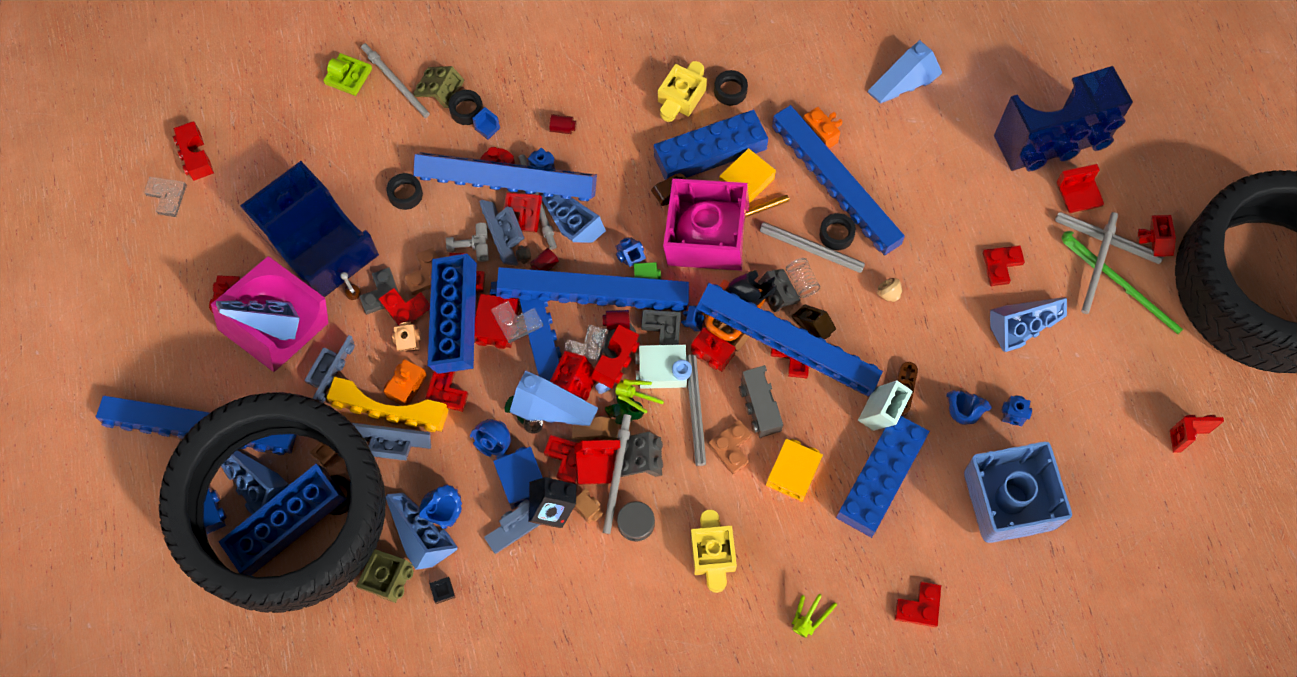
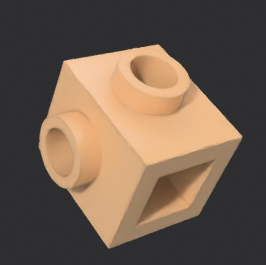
(412, 340)

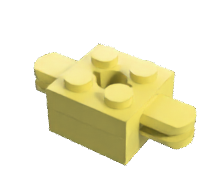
(681, 90)
(713, 550)

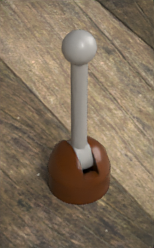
(350, 288)

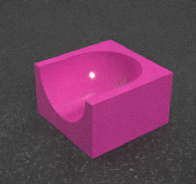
(706, 224)
(274, 283)

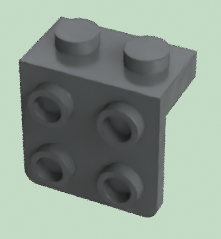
(643, 455)

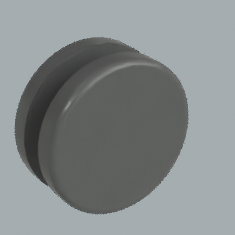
(636, 521)

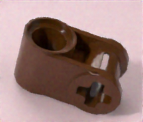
(663, 189)

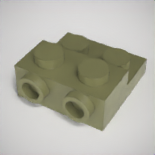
(385, 576)

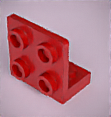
(1080, 189)
(574, 375)
(1186, 430)
(595, 461)

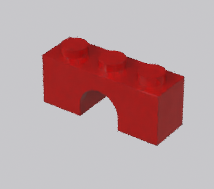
(188, 139)
(609, 369)

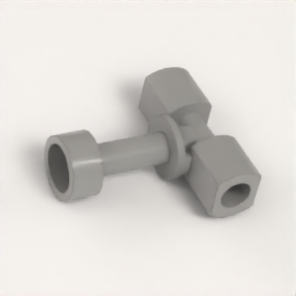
(478, 242)

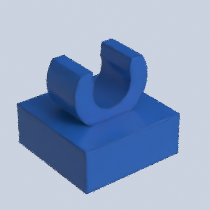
(694, 318)

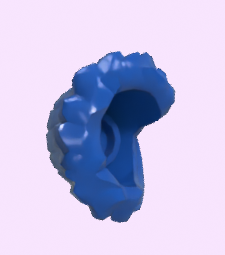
(966, 407)
(441, 506)

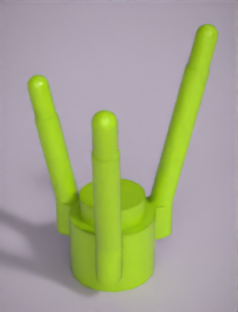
(626, 389)
(803, 625)

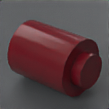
(562, 124)
(544, 261)
(616, 317)

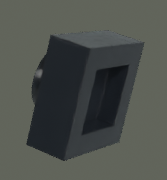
(442, 590)

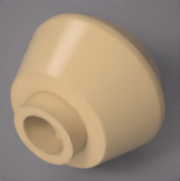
(890, 289)

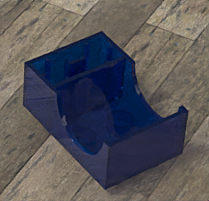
(1087, 120)
(309, 229)

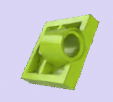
(347, 74)

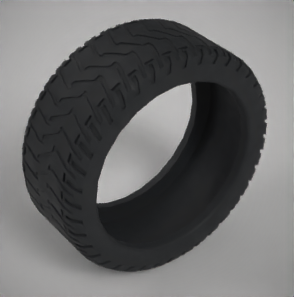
(1208, 288)
(212, 443)

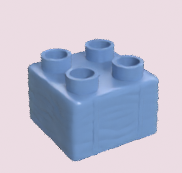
(1017, 492)

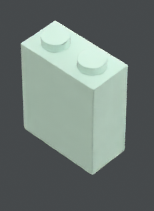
(657, 365)
(885, 405)

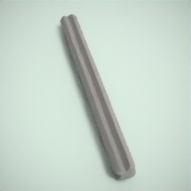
(1116, 240)
(812, 247)
(696, 415)

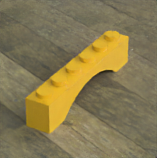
(425, 414)

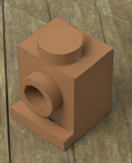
(587, 506)

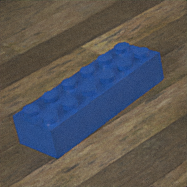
(711, 145)
(452, 314)
(882, 476)
(282, 520)

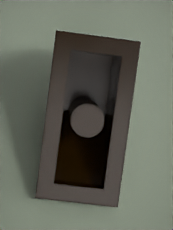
(815, 321)

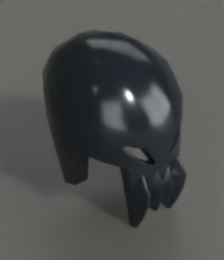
(748, 289)

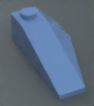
(913, 69)
(273, 317)
(1019, 322)
(420, 538)

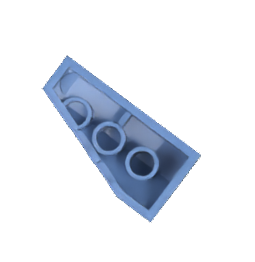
(574, 219)
(545, 401)
(253, 480)

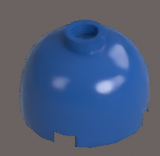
(491, 437)

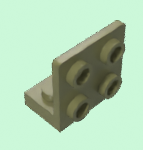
(439, 83)

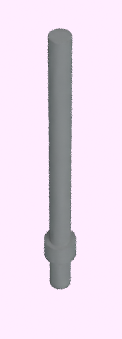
(375, 58)
(547, 230)
(1109, 231)
(623, 436)

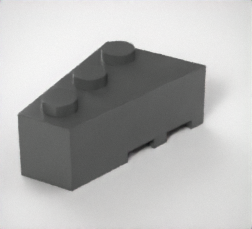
(760, 402)

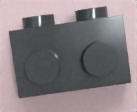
(785, 292)

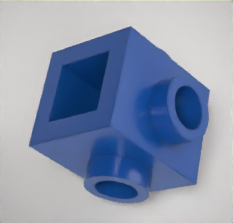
(541, 159)
(630, 251)
(1016, 410)

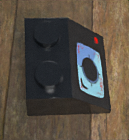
(551, 501)

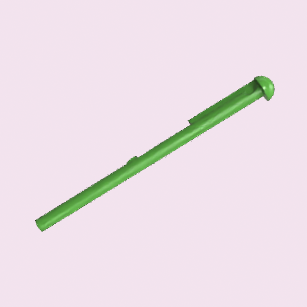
(1091, 259)

